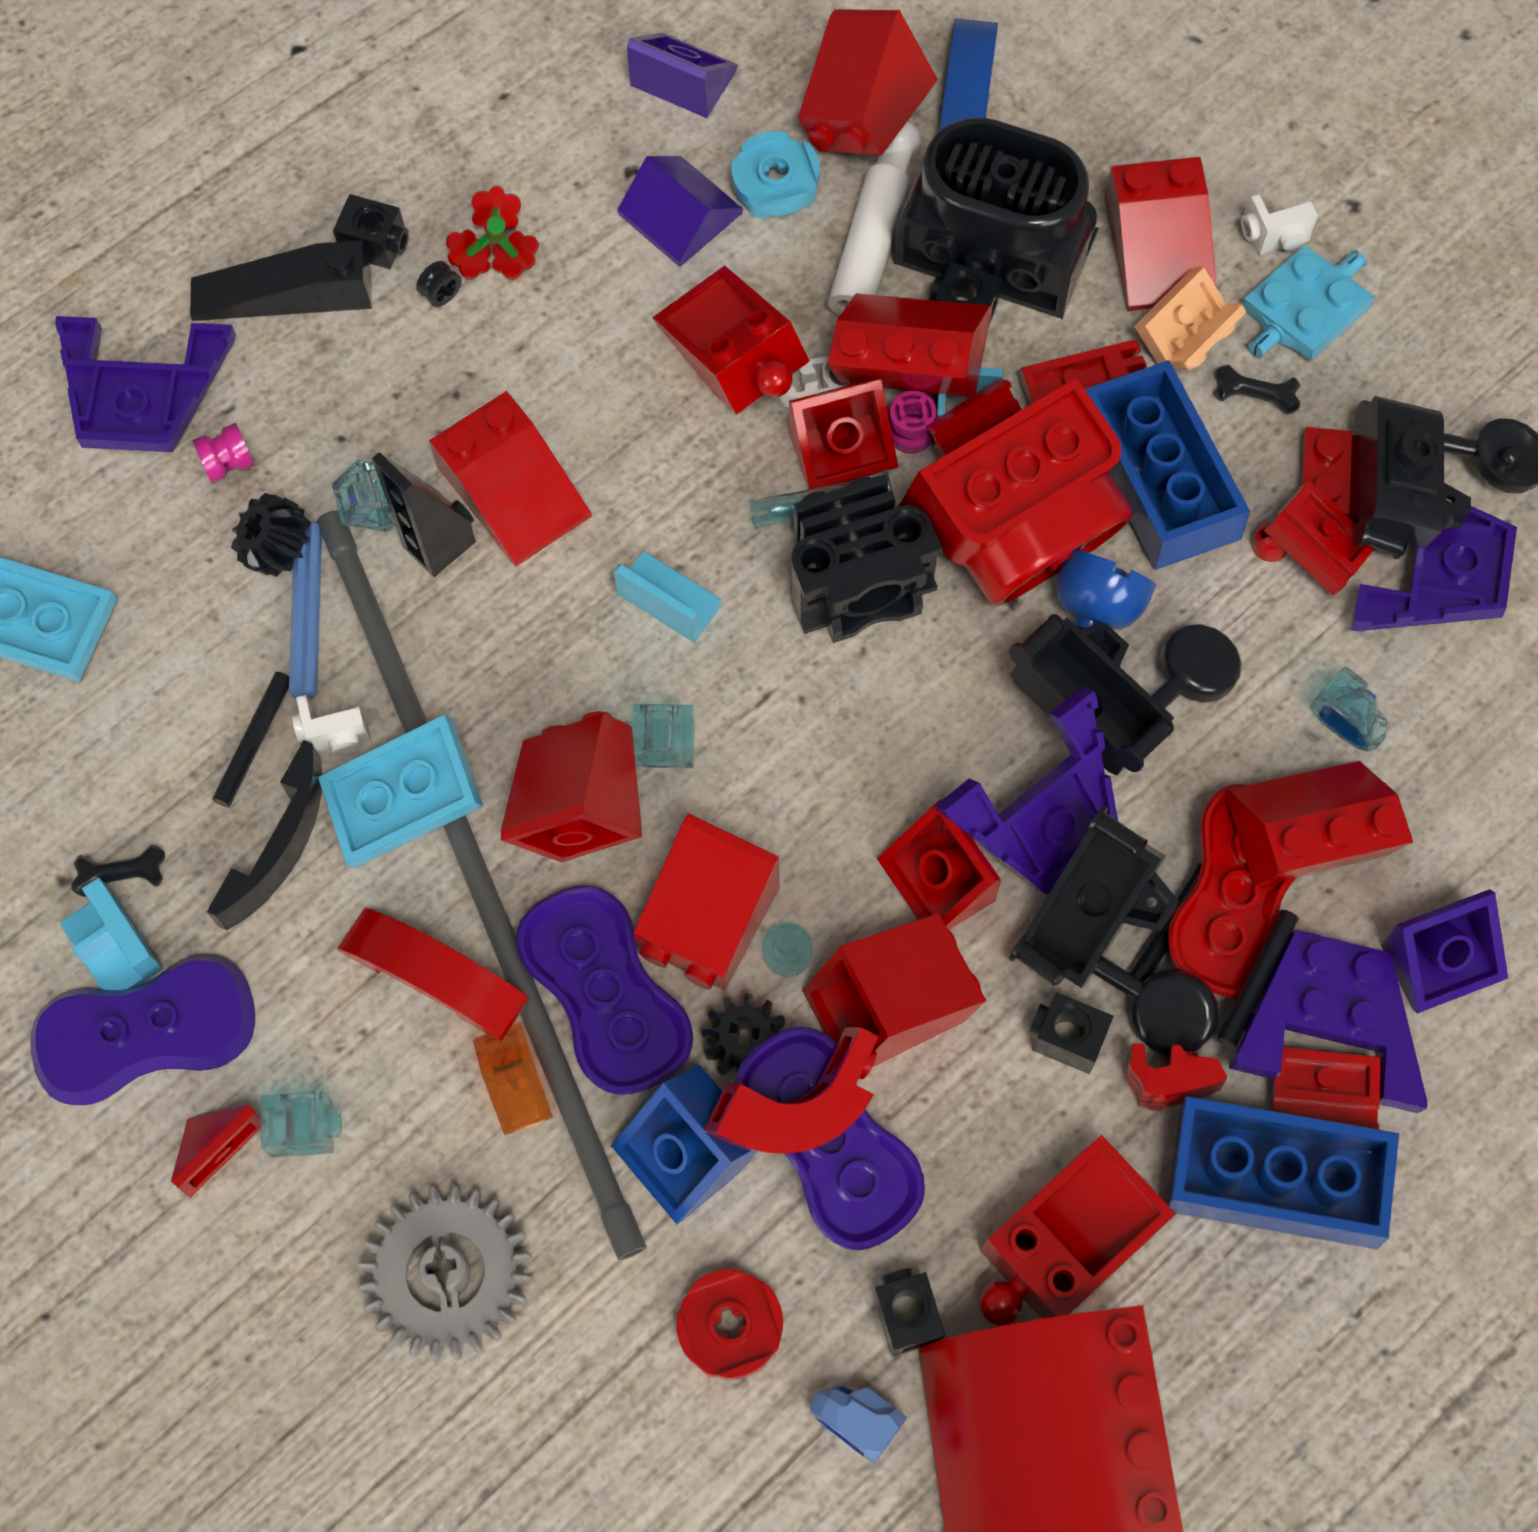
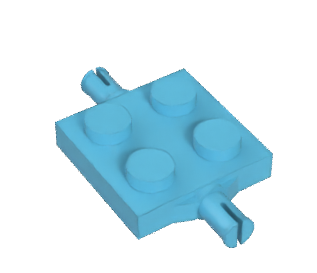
(1307, 303)

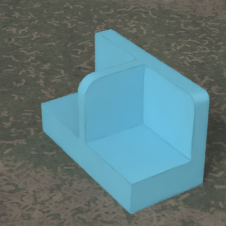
(109, 941)

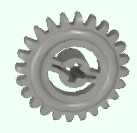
(437, 1222)

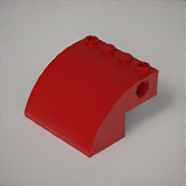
(1051, 1427)

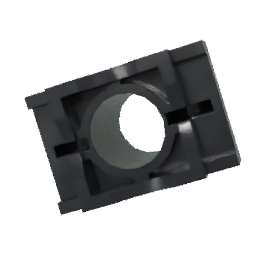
(860, 559)

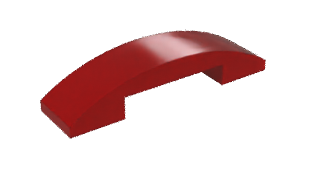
(434, 971)

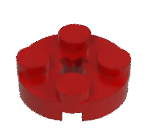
(702, 1310)

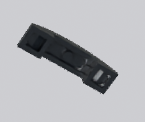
(244, 894)

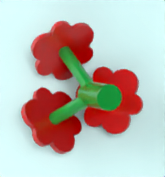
(496, 213)

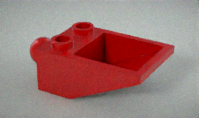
(734, 340)
(1079, 1228)

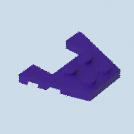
(136, 402)
(1452, 579)
(1051, 818)
(1341, 997)

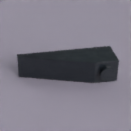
(291, 282)
(426, 521)

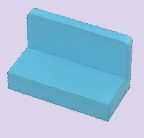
(667, 595)

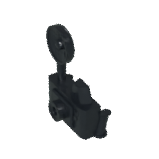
(1404, 472)
(1063, 659)
(1083, 914)

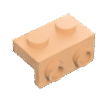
(1188, 321)

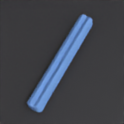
(305, 617)

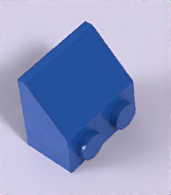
(672, 1151)

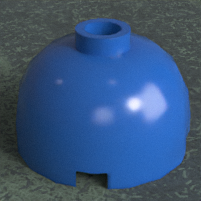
(1101, 592)

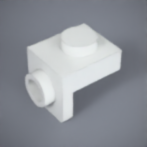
(1278, 230)
(333, 733)

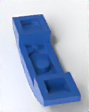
(969, 70)

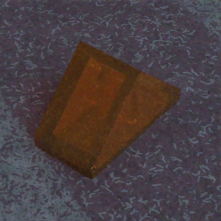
(512, 1080)

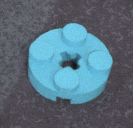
(775, 196)

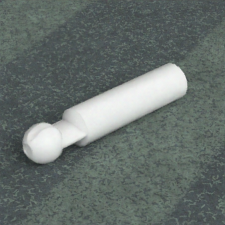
(875, 221)

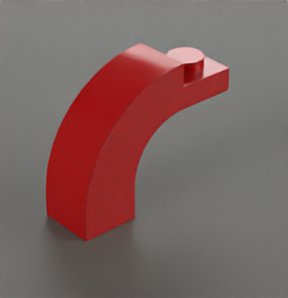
(805, 1123)

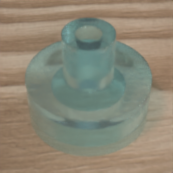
(790, 959)

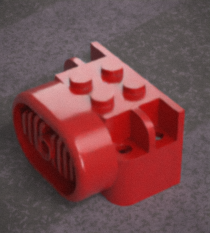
(1026, 494)

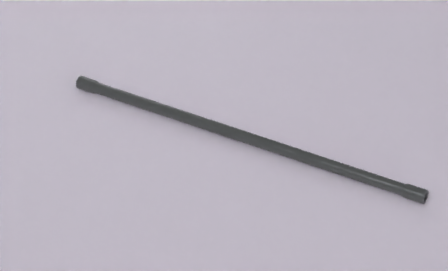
(615, 1211)

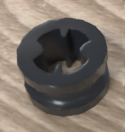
(438, 283)

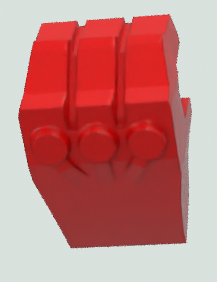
(1169, 1085)

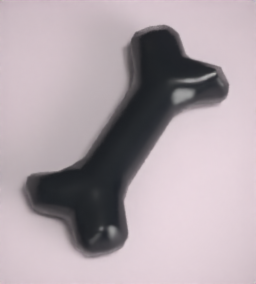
(1235, 384)
(143, 866)

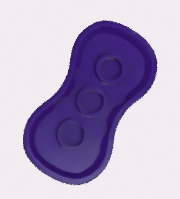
(620, 1020)
(102, 1039)
(859, 1183)

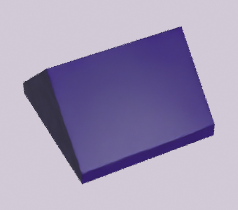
(678, 72)
(676, 207)
(1449, 951)

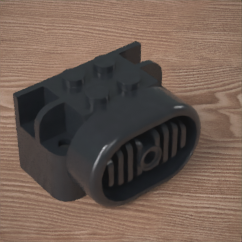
(1002, 207)

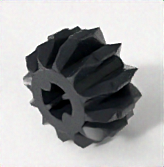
(270, 534)
(722, 1036)

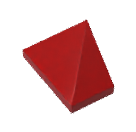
(210, 1143)

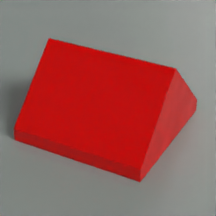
(842, 434)
(940, 870)

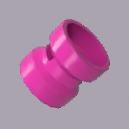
(910, 433)
(223, 453)

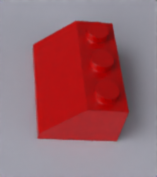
(911, 344)
(1316, 822)

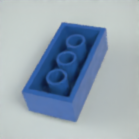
(1169, 467)
(1284, 1173)

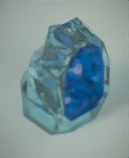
(1351, 711)

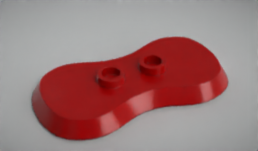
(1224, 916)

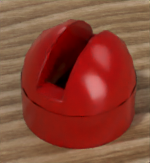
(1266, 548)

